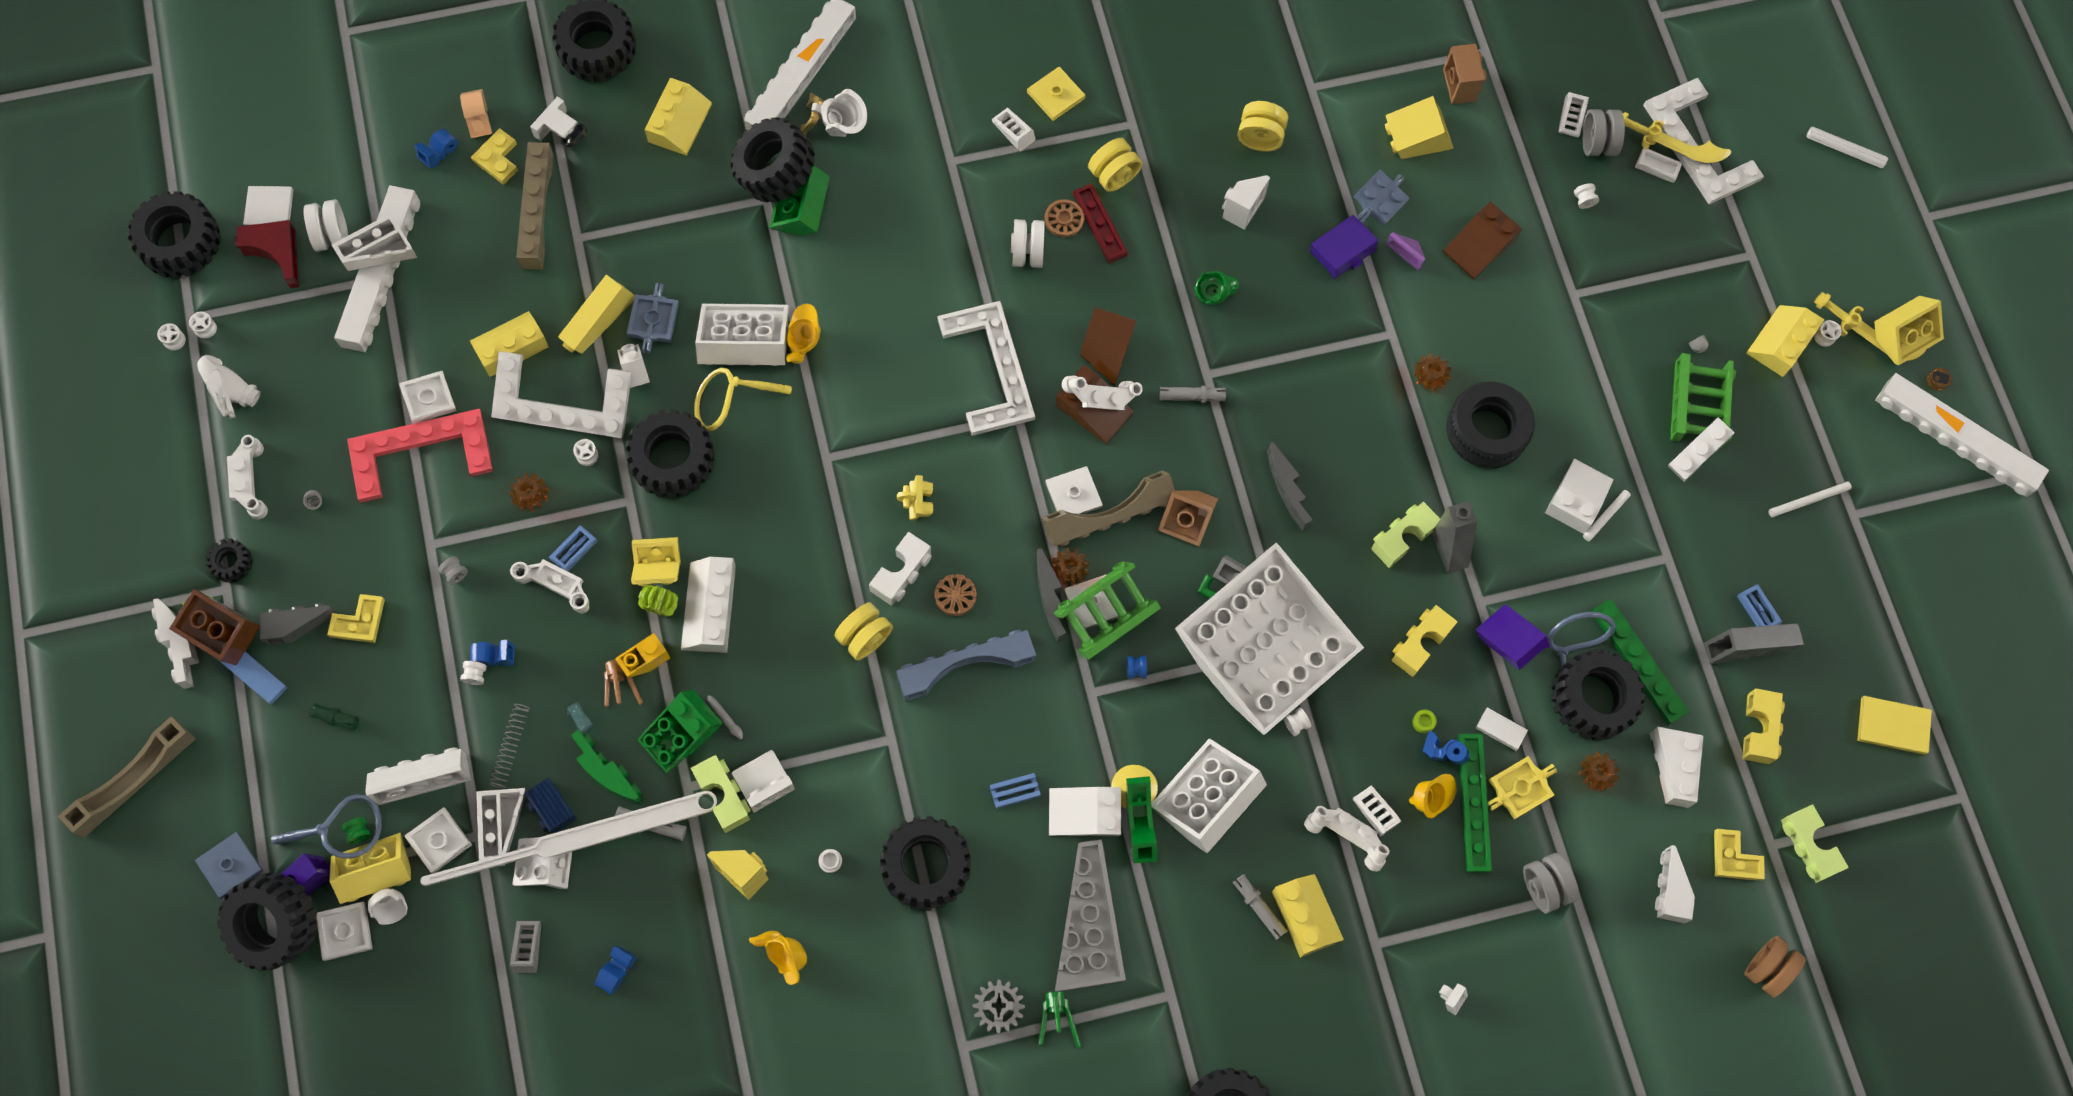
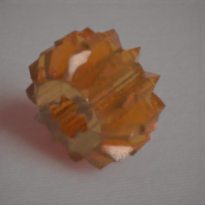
(1432, 364)
(536, 489)
(1064, 560)
(1608, 770)

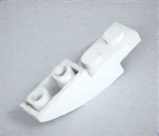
(180, 650)

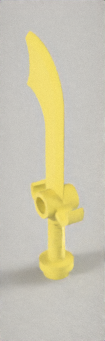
(1705, 153)
(1852, 321)

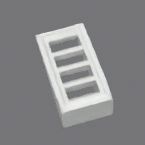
(1579, 100)
(1022, 138)
(1375, 822)

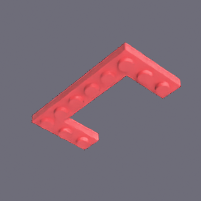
(366, 447)

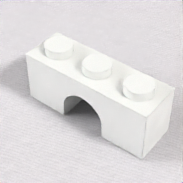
(1701, 449)
(891, 585)

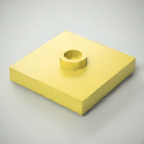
(1056, 93)

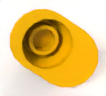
(1434, 795)

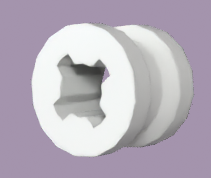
(1586, 196)
(200, 320)
(1830, 328)
(165, 334)
(585, 447)
(473, 673)
(1297, 721)

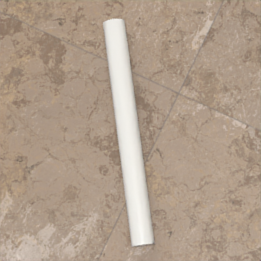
(1810, 499)

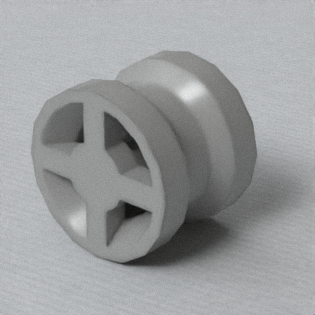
(453, 570)

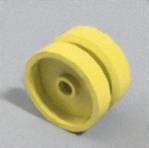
(1262, 126)
(1115, 164)
(863, 631)

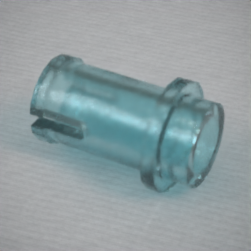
(579, 717)

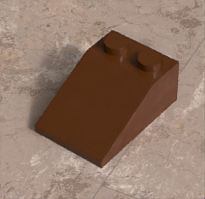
(1482, 240)
(1099, 422)
(214, 627)

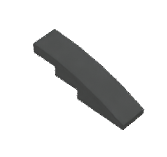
(1286, 479)
(1049, 589)

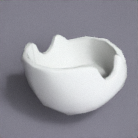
(387, 906)

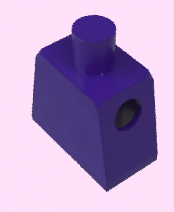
(309, 871)

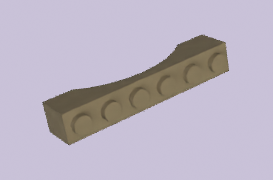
(531, 229)
(1151, 493)
(99, 804)

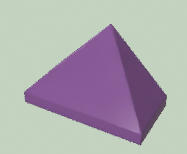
(1407, 249)

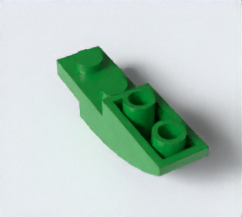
(608, 776)

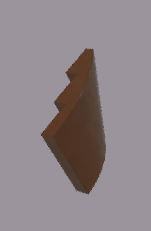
(1107, 342)

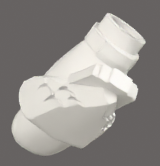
(226, 386)

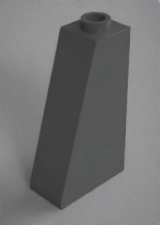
(1455, 536)
(1753, 642)

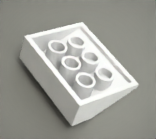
(742, 334)
(1209, 795)

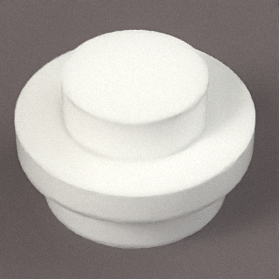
(830, 861)

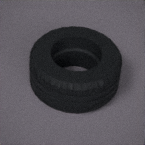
(1500, 400)

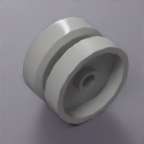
(1603, 132)
(1551, 883)

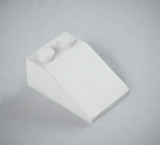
(1579, 496)
(1085, 811)

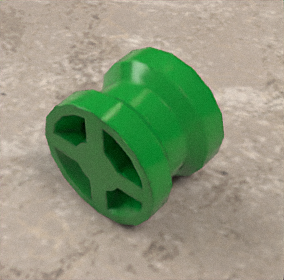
(356, 830)

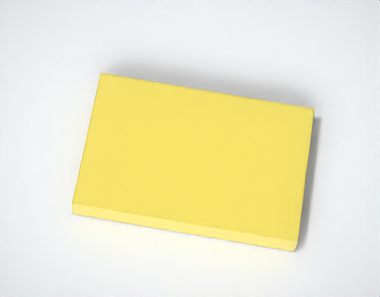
(1894, 725)

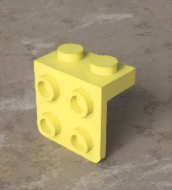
(655, 561)

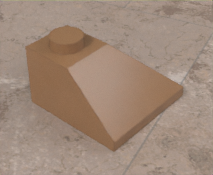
(1188, 515)

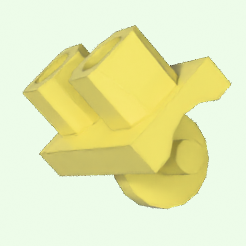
(913, 498)

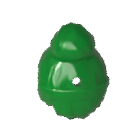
(1213, 281)

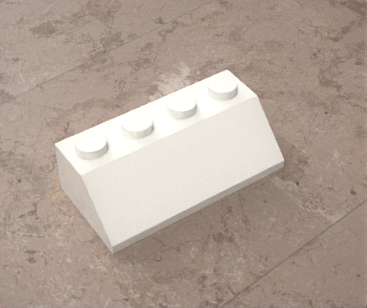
(708, 605)
(418, 777)

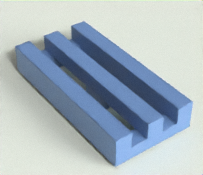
(585, 548)
(1754, 608)
(1034, 785)

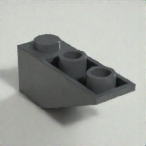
(288, 625)

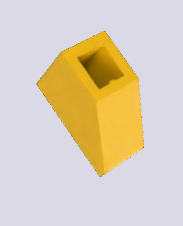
(643, 657)

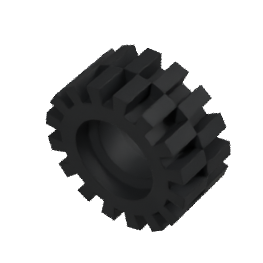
(220, 552)

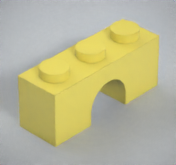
(1434, 625)
(1767, 708)

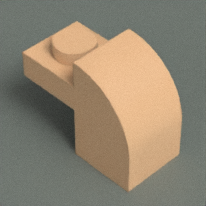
(475, 112)

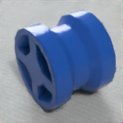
(1136, 667)

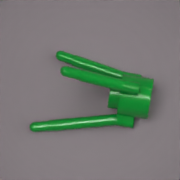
(1055, 1003)

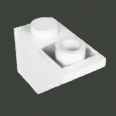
(632, 361)

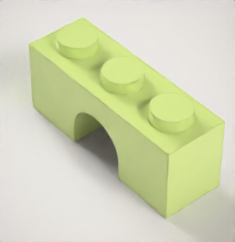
(1390, 545)
(712, 775)
(1819, 862)

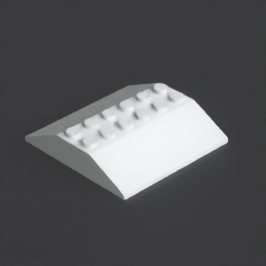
(1268, 639)

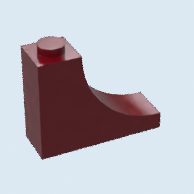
(273, 242)

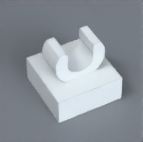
(1453, 998)

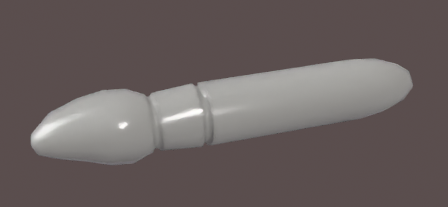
(724, 717)

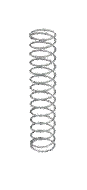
(508, 737)

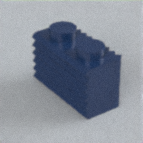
(550, 806)

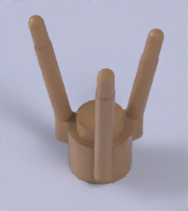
(615, 674)

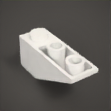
(1676, 894)

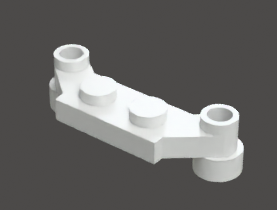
(1101, 396)
(242, 476)
(555, 580)
(1352, 830)

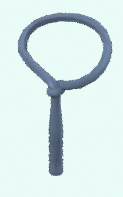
(1563, 652)
(322, 829)

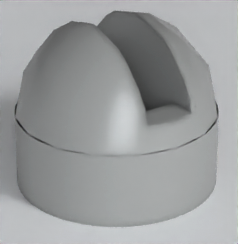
(1699, 344)
(313, 503)

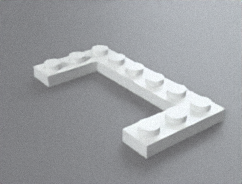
(1703, 175)
(1018, 405)
(510, 407)

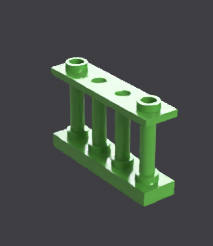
(1683, 388)
(1126, 620)

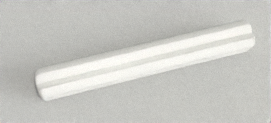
(1847, 147)

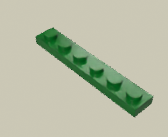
(1632, 649)
(1475, 806)

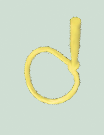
(734, 382)

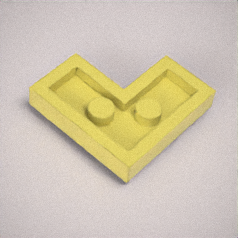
(492, 156)
(361, 626)
(1730, 861)

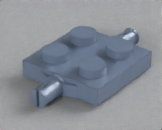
(1381, 197)
(652, 318)

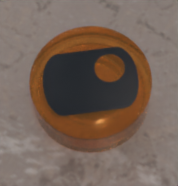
(1939, 379)

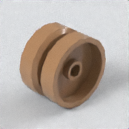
(1775, 966)

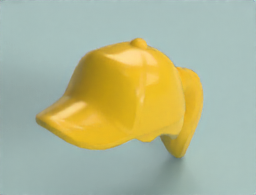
(802, 332)
(784, 953)

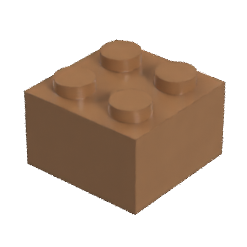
(1464, 73)

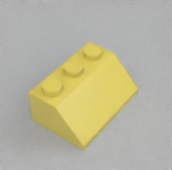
(677, 117)
(1910, 329)
(515, 336)
(1785, 338)
(376, 870)
(742, 870)
(1307, 915)

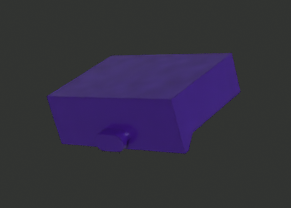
(1344, 246)
(1512, 637)

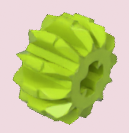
(658, 600)

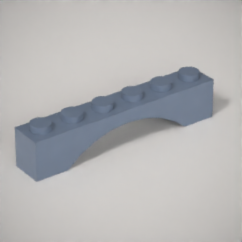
(1010, 650)

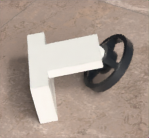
(555, 119)

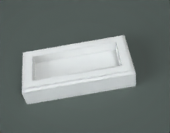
(1658, 165)
(1501, 729)

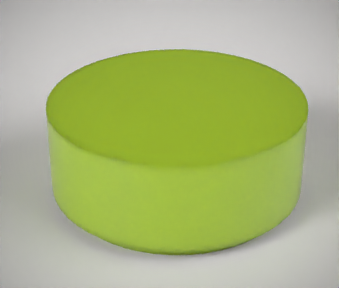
(1424, 721)

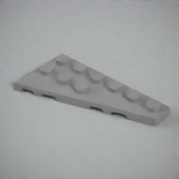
(1090, 937)

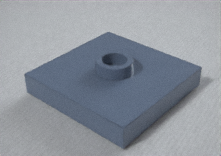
(228, 864)

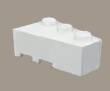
(374, 245)
(1679, 764)
(497, 820)

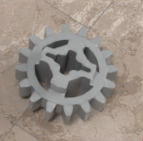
(987, 1006)

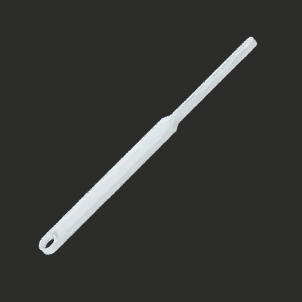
(588, 835)

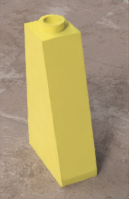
(596, 315)

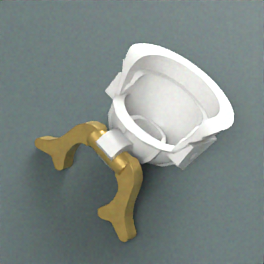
(840, 114)

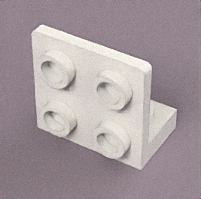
(763, 781)
(541, 871)

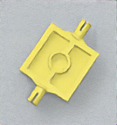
(1521, 787)

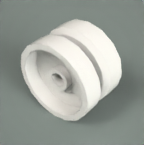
(325, 224)
(1025, 243)

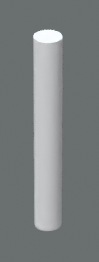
(1609, 512)

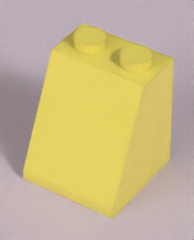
(1418, 129)

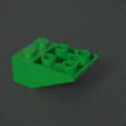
(679, 730)

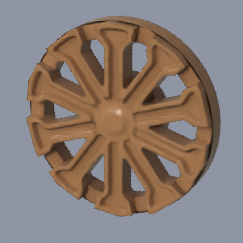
(1064, 218)
(955, 595)

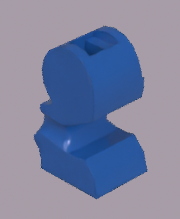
(440, 144)
(493, 655)
(1452, 750)
(612, 973)

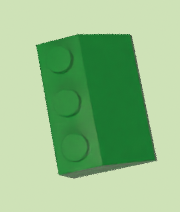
(802, 210)

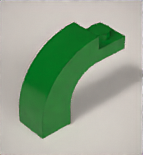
(1140, 820)

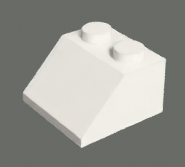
(1244, 200)

